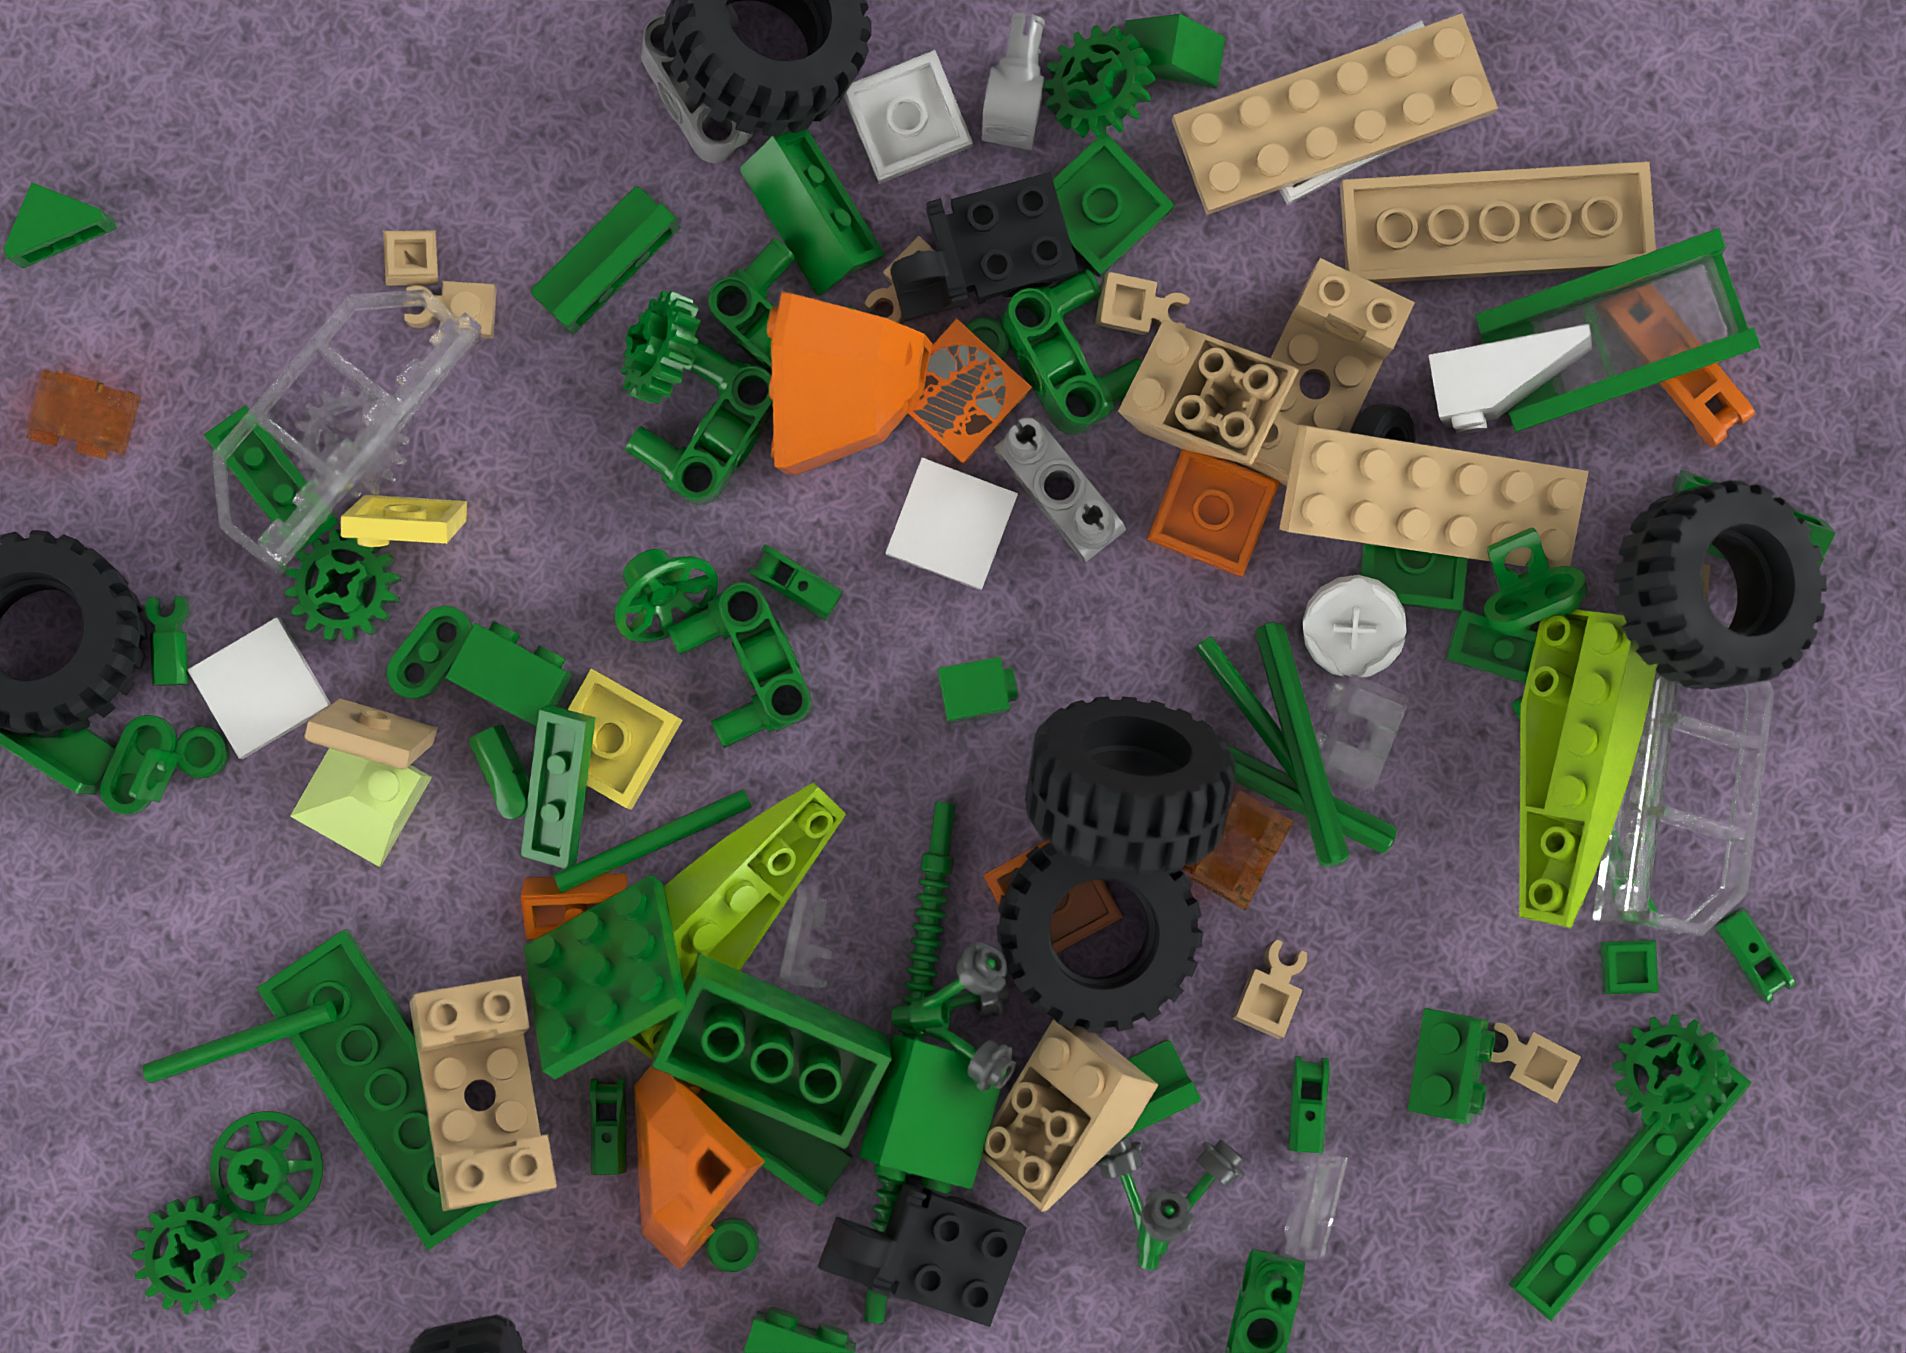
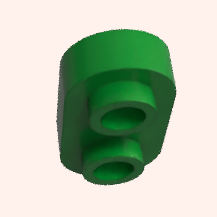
(428, 650)

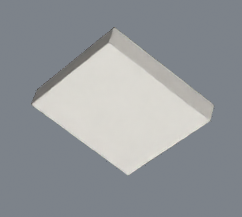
(907, 117)
(951, 524)
(259, 688)

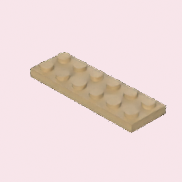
(1334, 114)
(1497, 222)
(1428, 497)

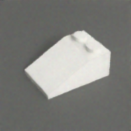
(1494, 377)

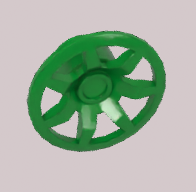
(658, 588)
(264, 1168)

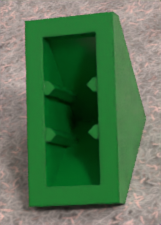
(1179, 48)
(51, 225)

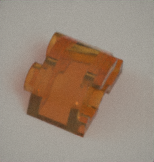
(81, 412)
(1245, 850)

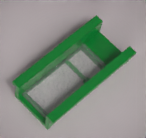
(1645, 323)

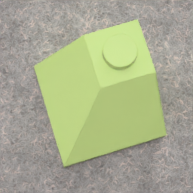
(360, 802)

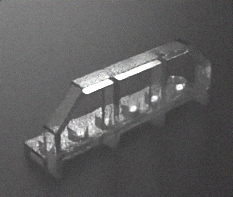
(350, 458)
(1631, 848)

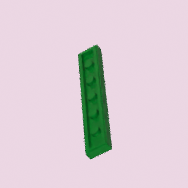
(1616, 1202)

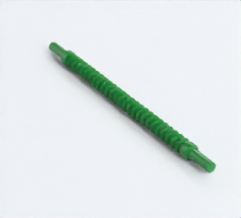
(936, 865)

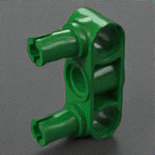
(750, 326)
(1054, 359)
(723, 435)
(762, 654)
(1268, 1291)

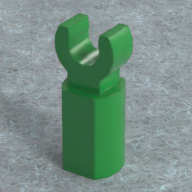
(168, 643)

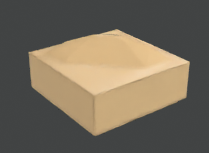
(410, 257)

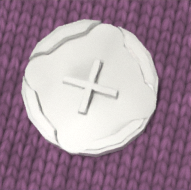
(1354, 626)

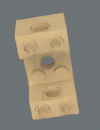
(1342, 332)
(468, 1038)

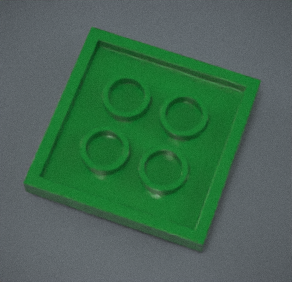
(604, 977)

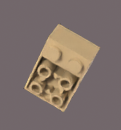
(1206, 394)
(1064, 1113)

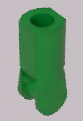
(802, 587)
(502, 770)
(1751, 948)
(1308, 1113)
(608, 1135)

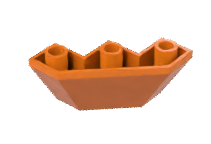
(838, 380)
(685, 1164)

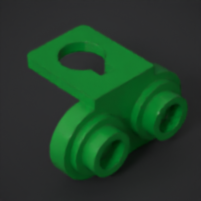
(1534, 593)
(140, 765)

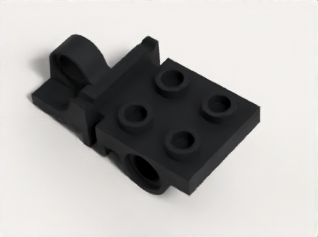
(987, 245)
(931, 1253)

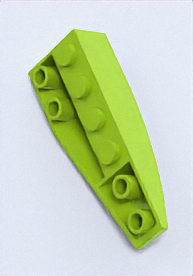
(1576, 755)
(742, 883)

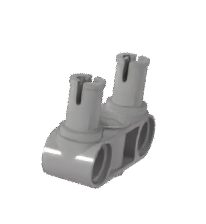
(1015, 88)
(690, 117)
(1037, 458)

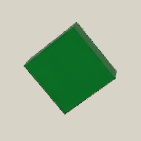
(1629, 967)

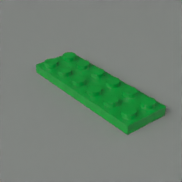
(370, 1076)

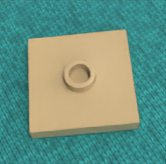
(370, 733)

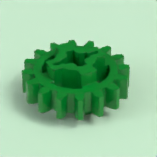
(1098, 75)
(660, 347)
(323, 597)
(1679, 1052)
(186, 1234)

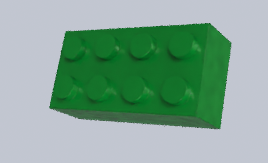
(773, 1051)

